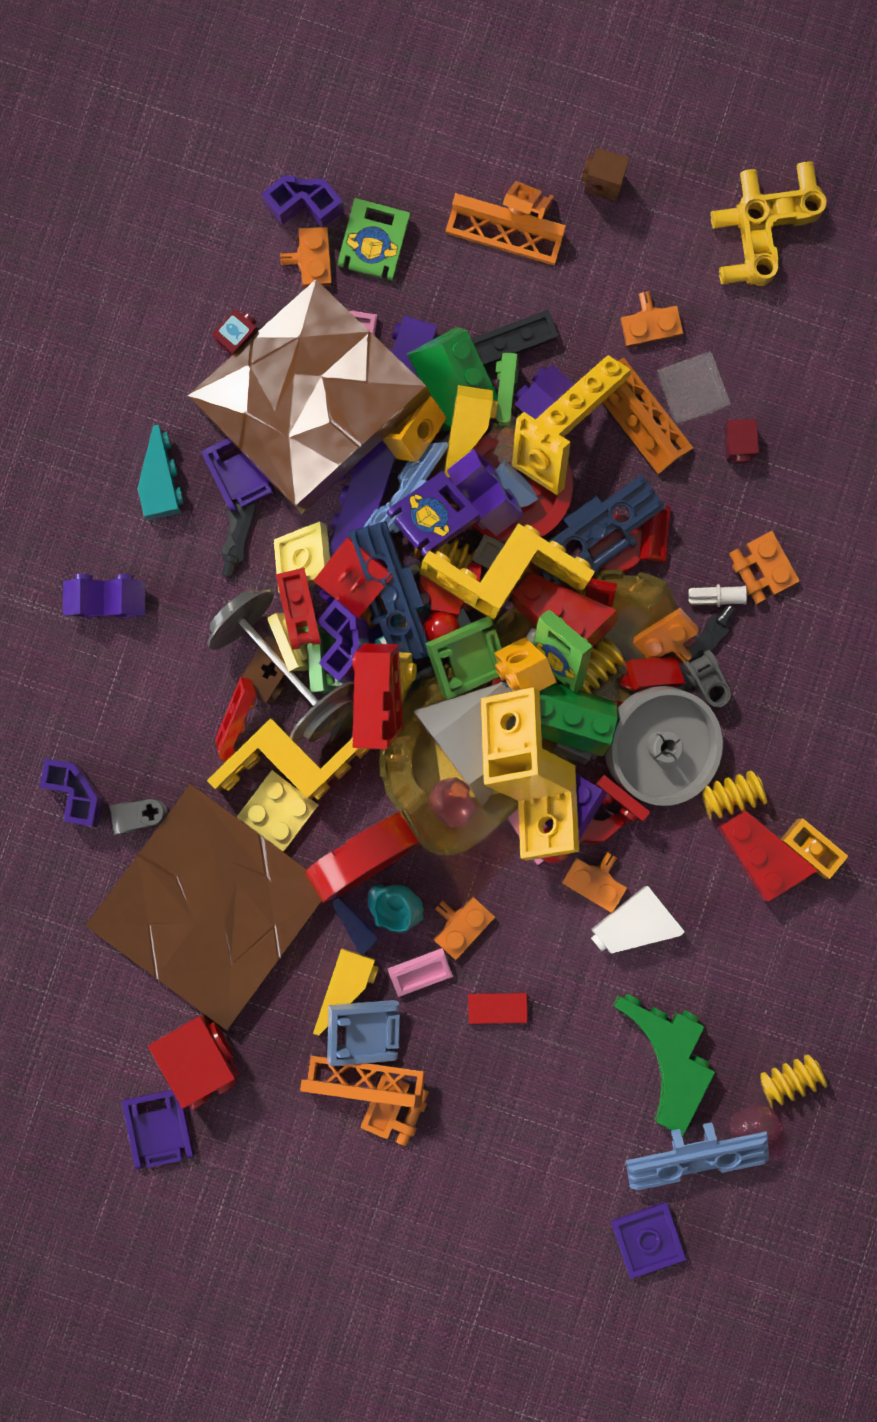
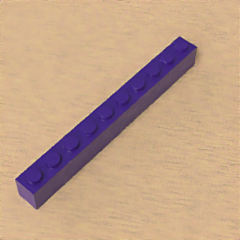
(374, 470)

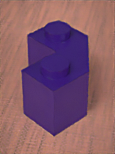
(292, 194)
(547, 388)
(479, 484)
(96, 598)
(350, 634)
(83, 799)

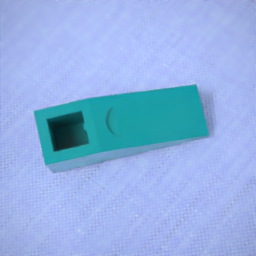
(156, 483)

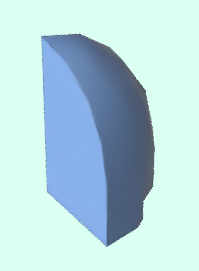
(517, 484)

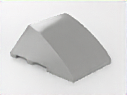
(458, 732)

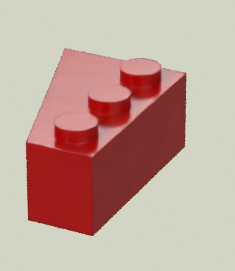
(582, 614)
(377, 696)
(763, 856)

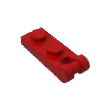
(298, 607)
(235, 718)

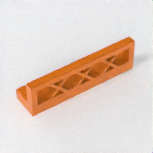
(504, 218)
(638, 422)
(364, 1093)

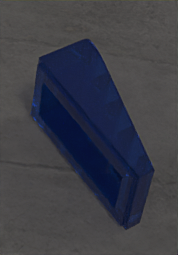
(358, 931)

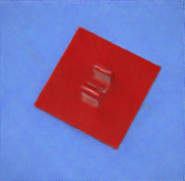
(346, 581)

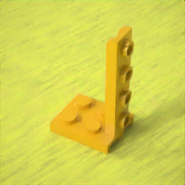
(540, 442)

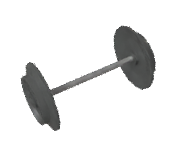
(239, 618)

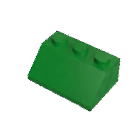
(445, 365)
(577, 719)

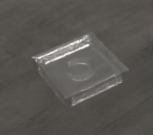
(693, 388)

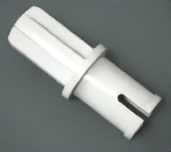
(717, 595)

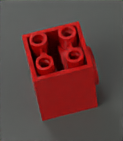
(195, 1061)

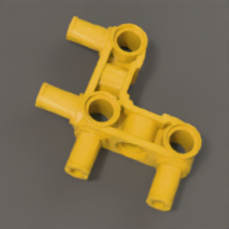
(775, 211)

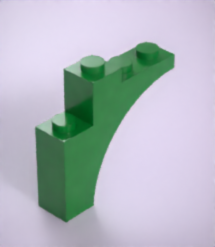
(673, 1041)

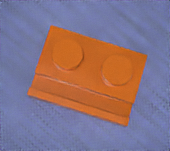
(525, 199)

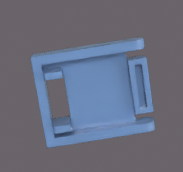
(368, 1032)

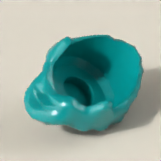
(395, 907)

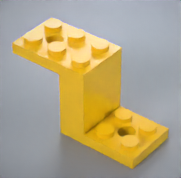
(507, 570)
(288, 759)
(528, 773)

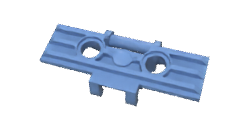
(410, 478)
(697, 1157)

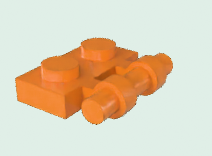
(771, 563)
(382, 1117)

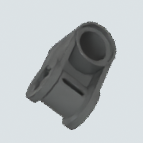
(705, 674)
(133, 815)

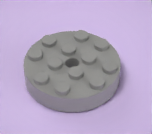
(690, 753)

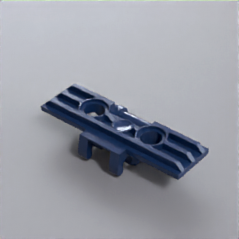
(596, 521)
(398, 595)

